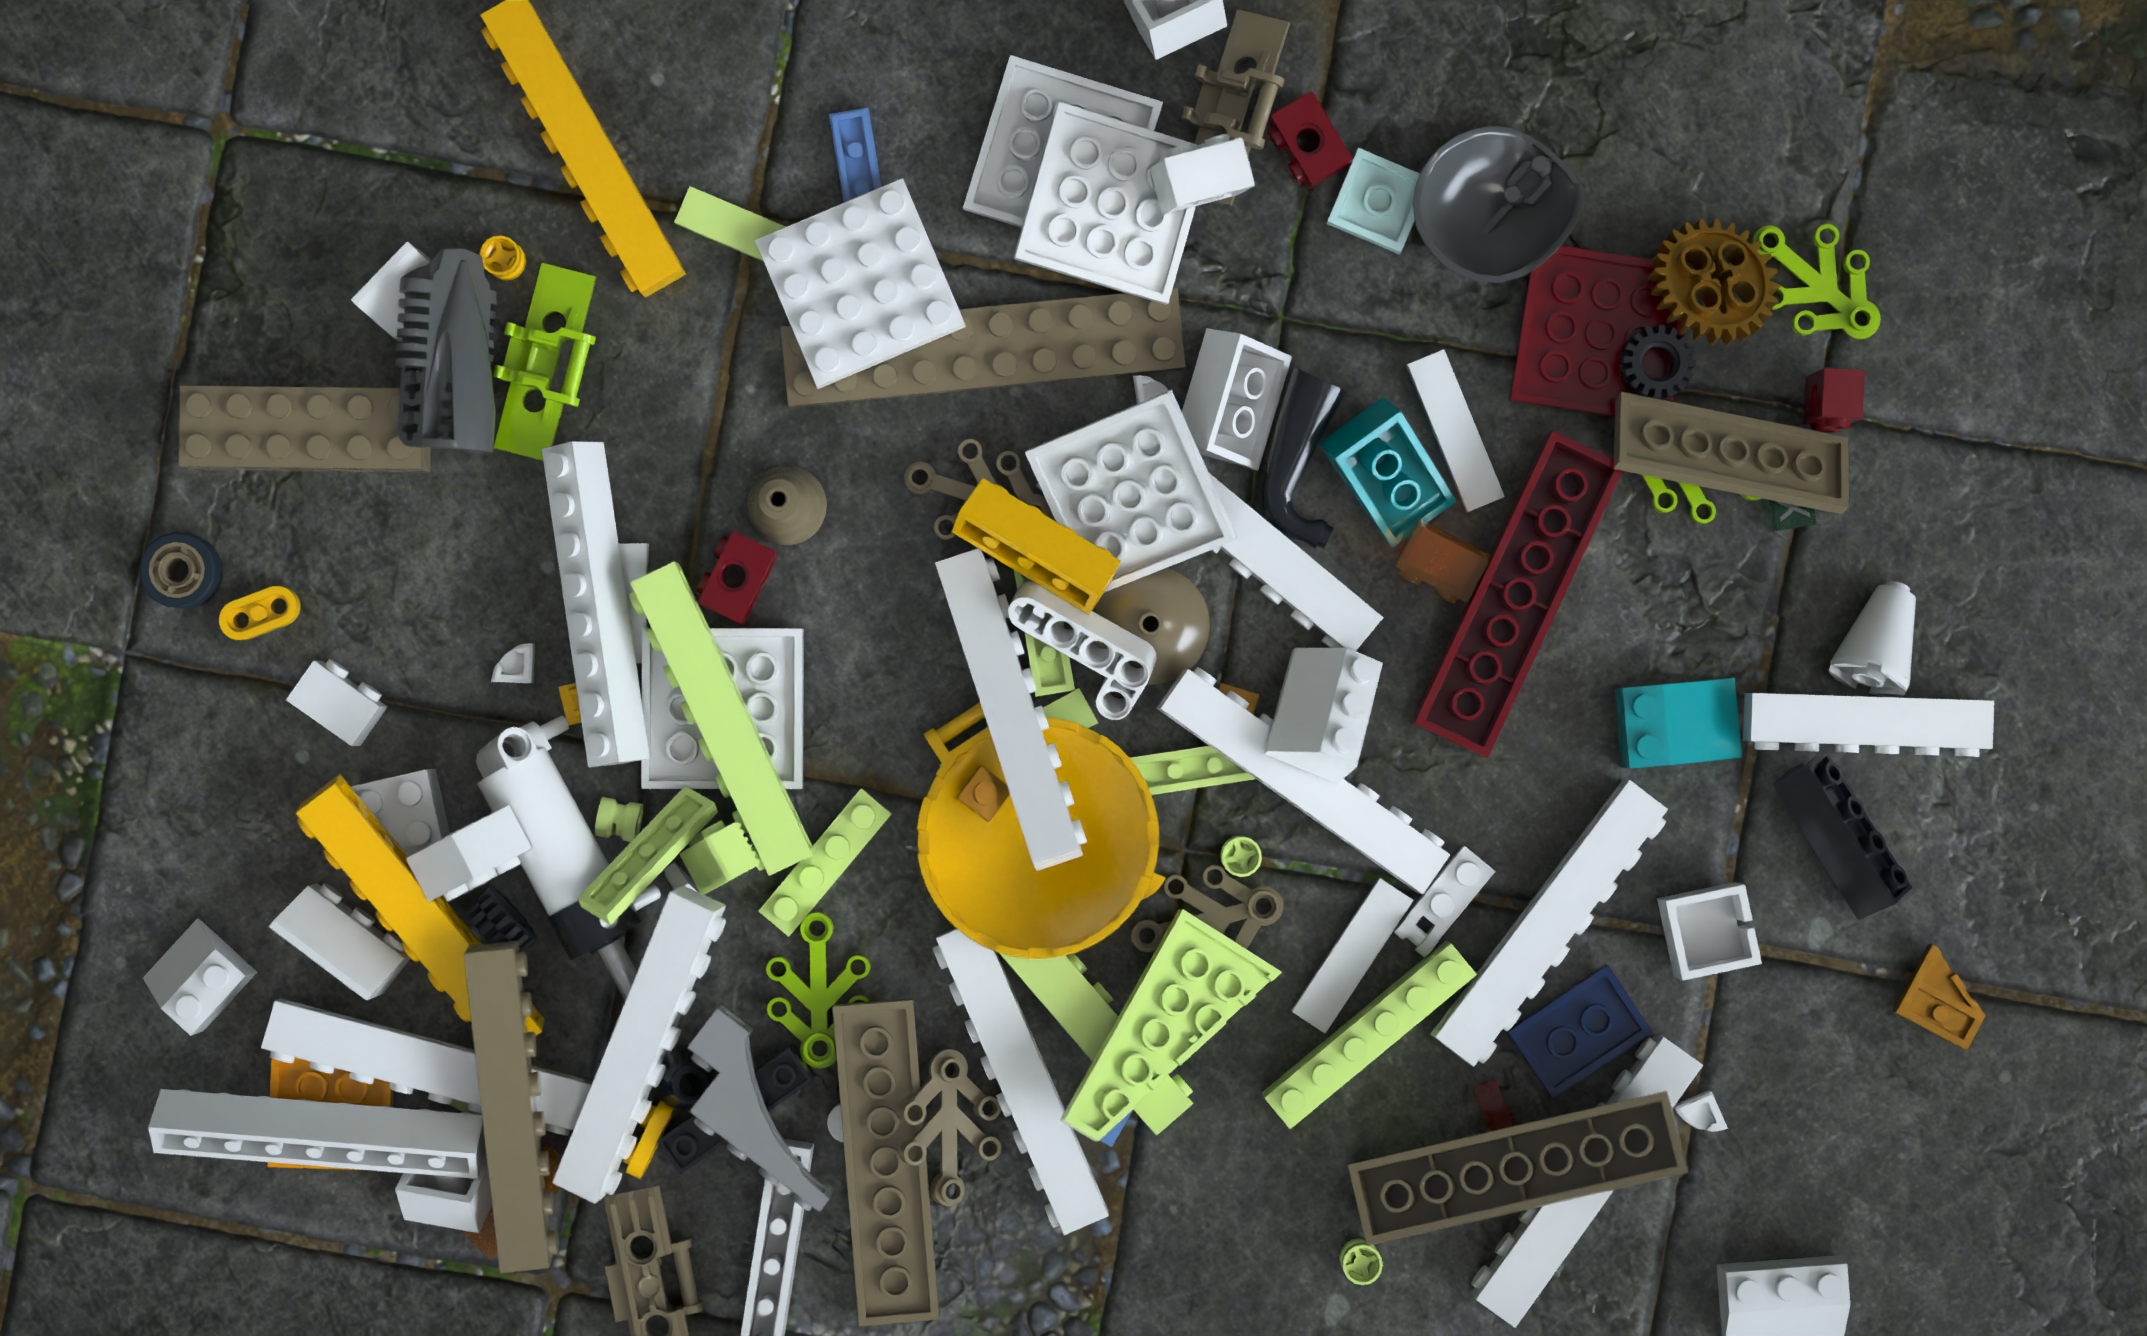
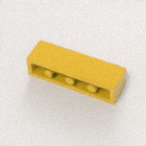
(1036, 545)

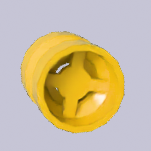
(497, 252)

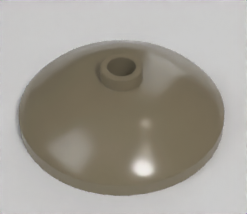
(1180, 618)

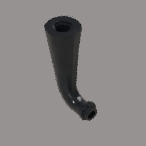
(1299, 428)

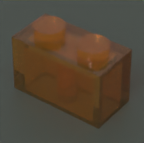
(1441, 562)

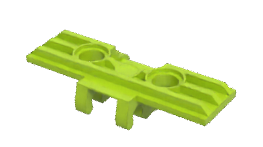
(535, 356)

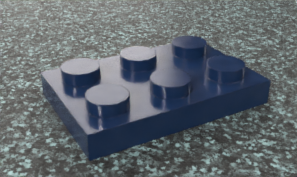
(1579, 1031)

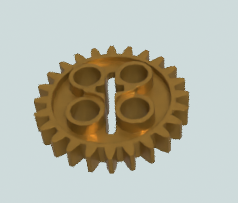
(1714, 282)

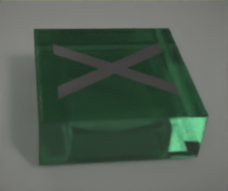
(1791, 516)

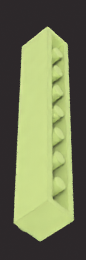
(722, 718)

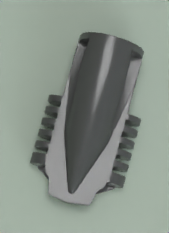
(450, 342)

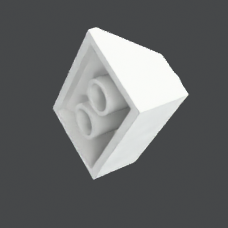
(1234, 397)
(1324, 710)
(342, 940)
(1784, 1297)

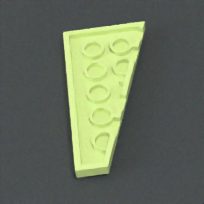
(1175, 1008)

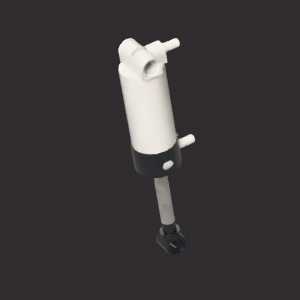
(565, 863)

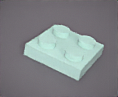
(1376, 201)

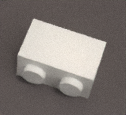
(338, 702)

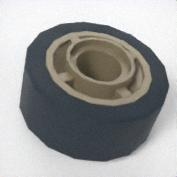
(158, 570)

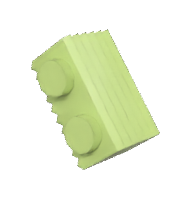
(718, 856)

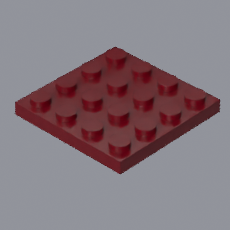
(1576, 324)

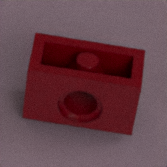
(1308, 117)
(1834, 399)
(738, 601)

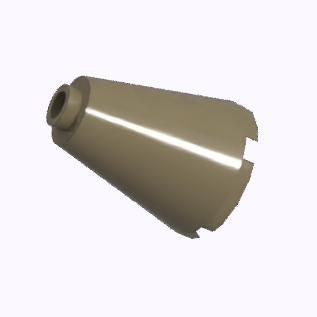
(800, 514)

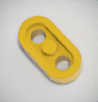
(260, 611)
(655, 1126)

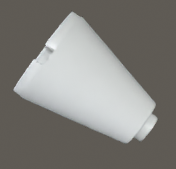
(1879, 643)

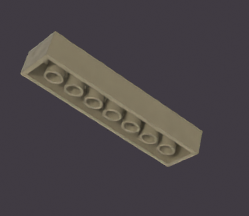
(1518, 1168)

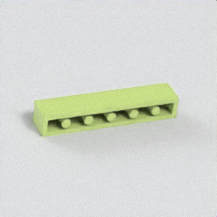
(1088, 1019)
(1368, 1034)

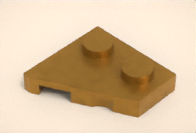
(1939, 1001)

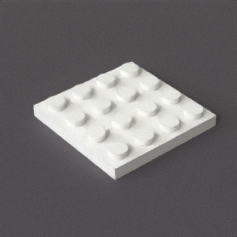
(1021, 127)
(1099, 209)
(860, 283)
(1134, 488)
(770, 678)

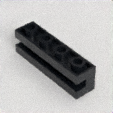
(1842, 835)
(776, 1080)

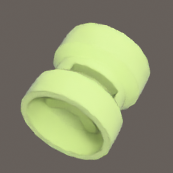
(618, 819)
(1245, 858)
(1363, 1268)

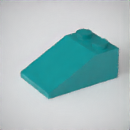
(1387, 470)
(1678, 723)

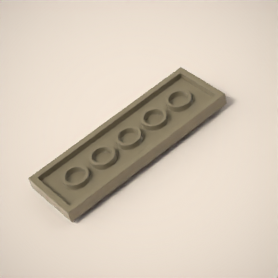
(1731, 453)

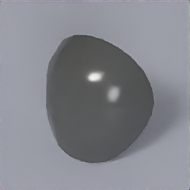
(1495, 204)

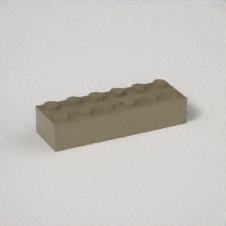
(294, 430)

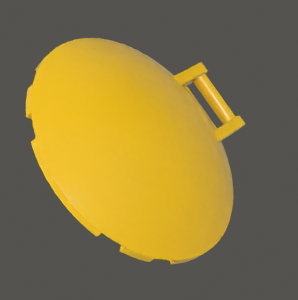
(984, 868)

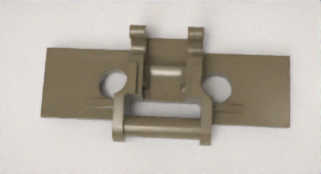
(1227, 94)
(637, 1280)

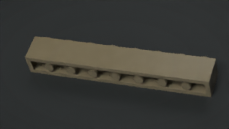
(509, 1106)

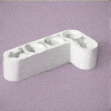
(1079, 645)

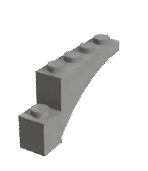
(738, 1113)

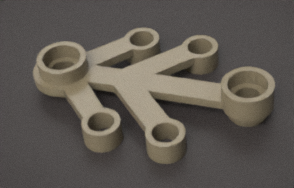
(963, 491)
(1214, 913)
(947, 1121)

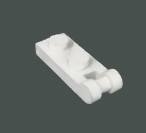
(1445, 900)

